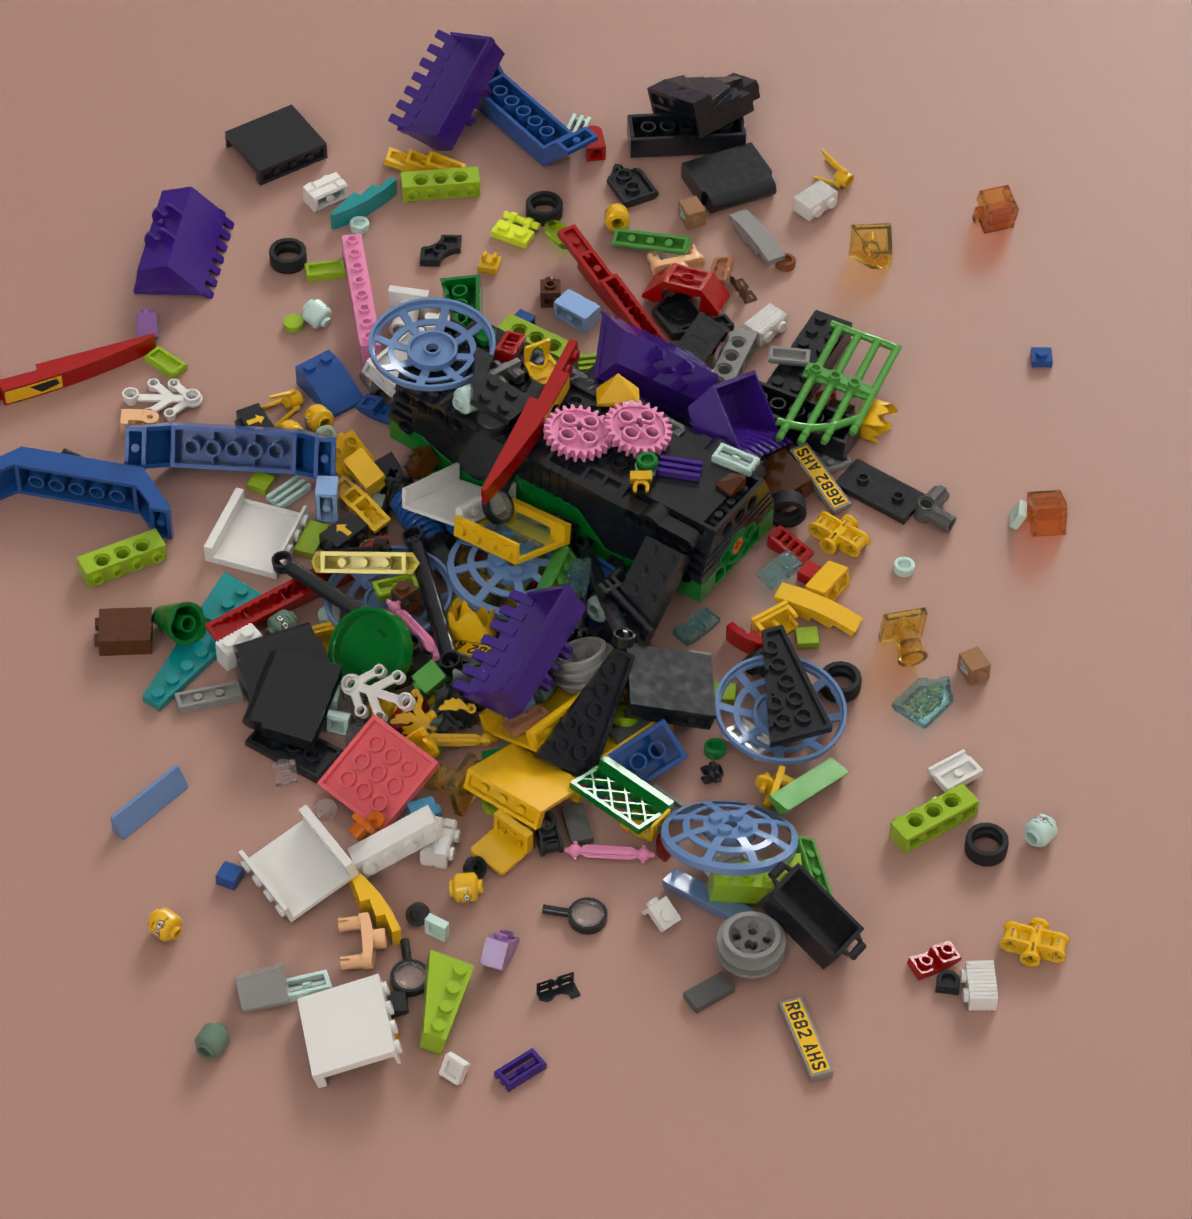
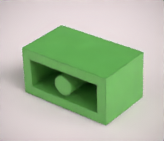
(429, 678)

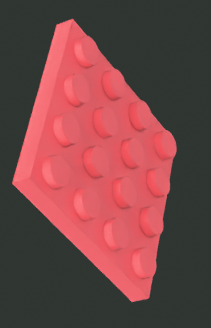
(378, 772)

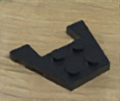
(678, 313)
(496, 396)

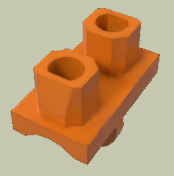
(362, 829)

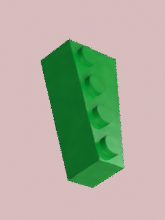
(466, 290)

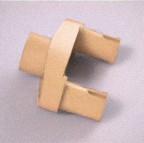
(691, 259)
(371, 941)

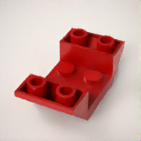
(691, 282)

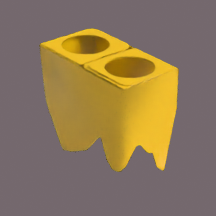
(874, 423)
(471, 625)

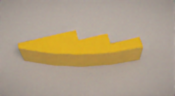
(418, 161)
(362, 505)
(812, 605)
(371, 901)

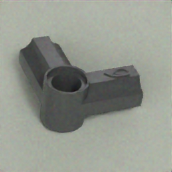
(929, 509)

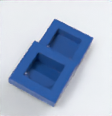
(374, 408)

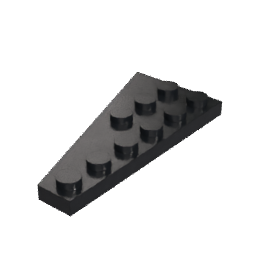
(790, 697)
(585, 727)

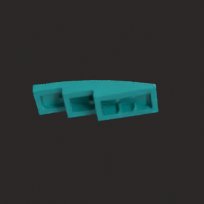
(363, 204)

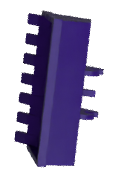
(449, 89)
(182, 245)
(660, 370)
(738, 414)
(523, 650)

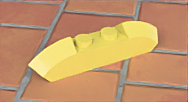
(364, 562)

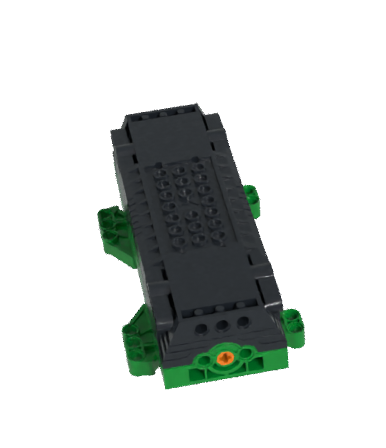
(598, 492)

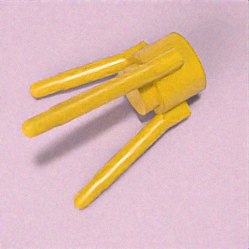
(842, 176)
(290, 399)

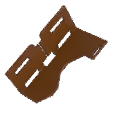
(742, 290)

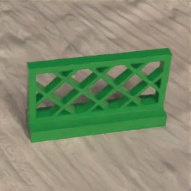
(627, 787)

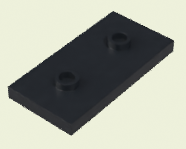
(879, 491)

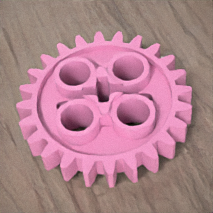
(637, 428)
(576, 433)

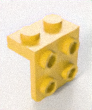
(345, 446)
(504, 844)

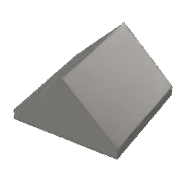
(262, 988)

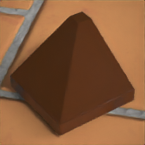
(731, 483)

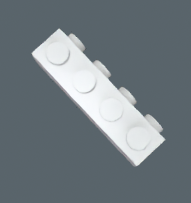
(395, 842)

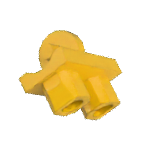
(772, 783)

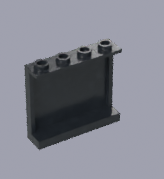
(277, 144)
(671, 687)

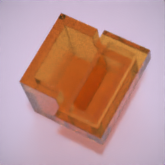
(996, 209)
(1046, 513)

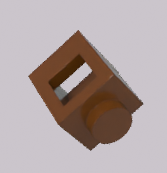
(549, 287)
(421, 462)
(405, 591)

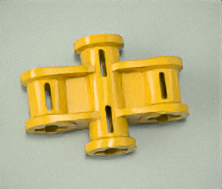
(839, 534)
(1034, 942)

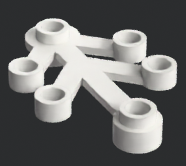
(187, 398)
(376, 691)

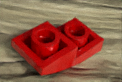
(740, 639)
(934, 961)

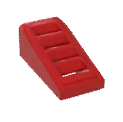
(507, 349)
(781, 536)

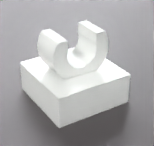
(454, 1068)

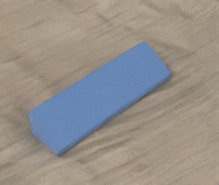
(148, 802)
(697, 893)

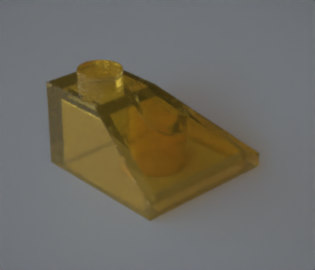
(872, 245)

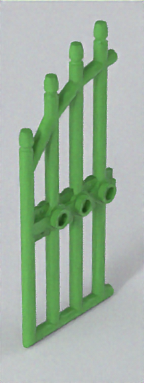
(837, 381)

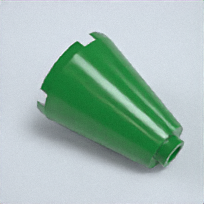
(181, 621)

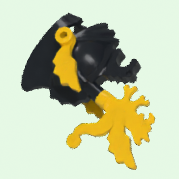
(449, 702)

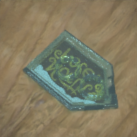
(925, 700)

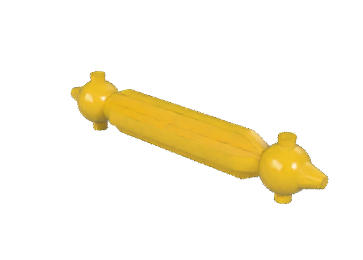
(463, 739)

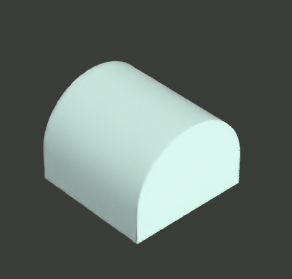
(338, 721)

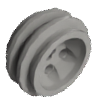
(583, 663)
(750, 955)

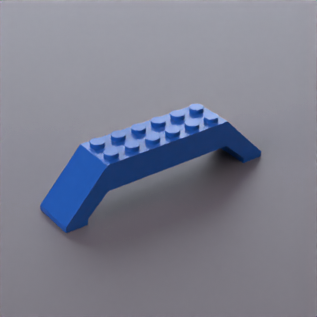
(530, 122)
(230, 448)
(85, 483)

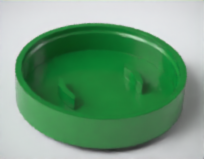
(371, 638)

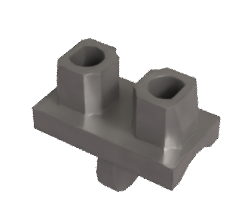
(508, 371)

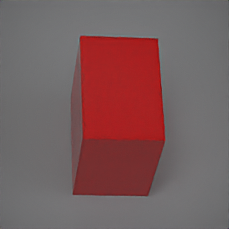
(807, 571)

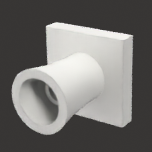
(403, 294)

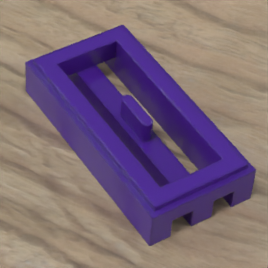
(680, 465)
(521, 1073)

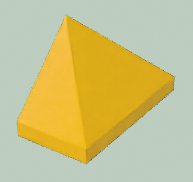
(615, 391)

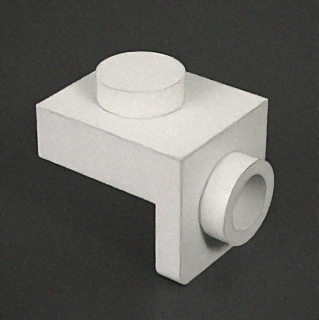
(661, 913)

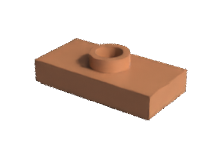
(722, 268)
(521, 723)

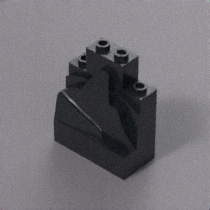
(708, 101)

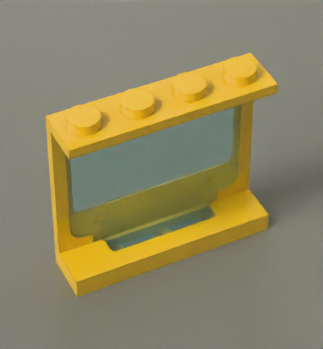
(521, 539)

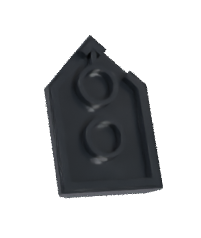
(631, 186)

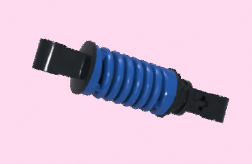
(437, 537)

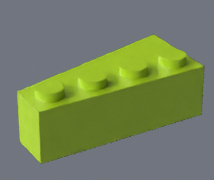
(743, 888)
(443, 993)

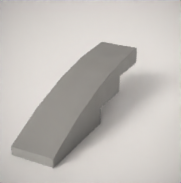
(757, 236)

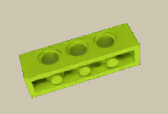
(440, 184)
(534, 333)
(122, 558)
(933, 818)

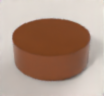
(787, 264)

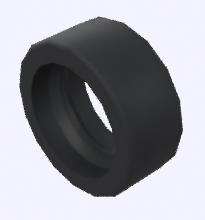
(544, 198)
(287, 266)
(792, 518)
(846, 670)
(981, 857)

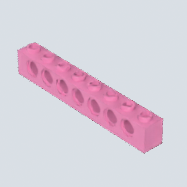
(359, 292)

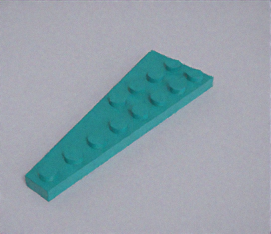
(189, 661)

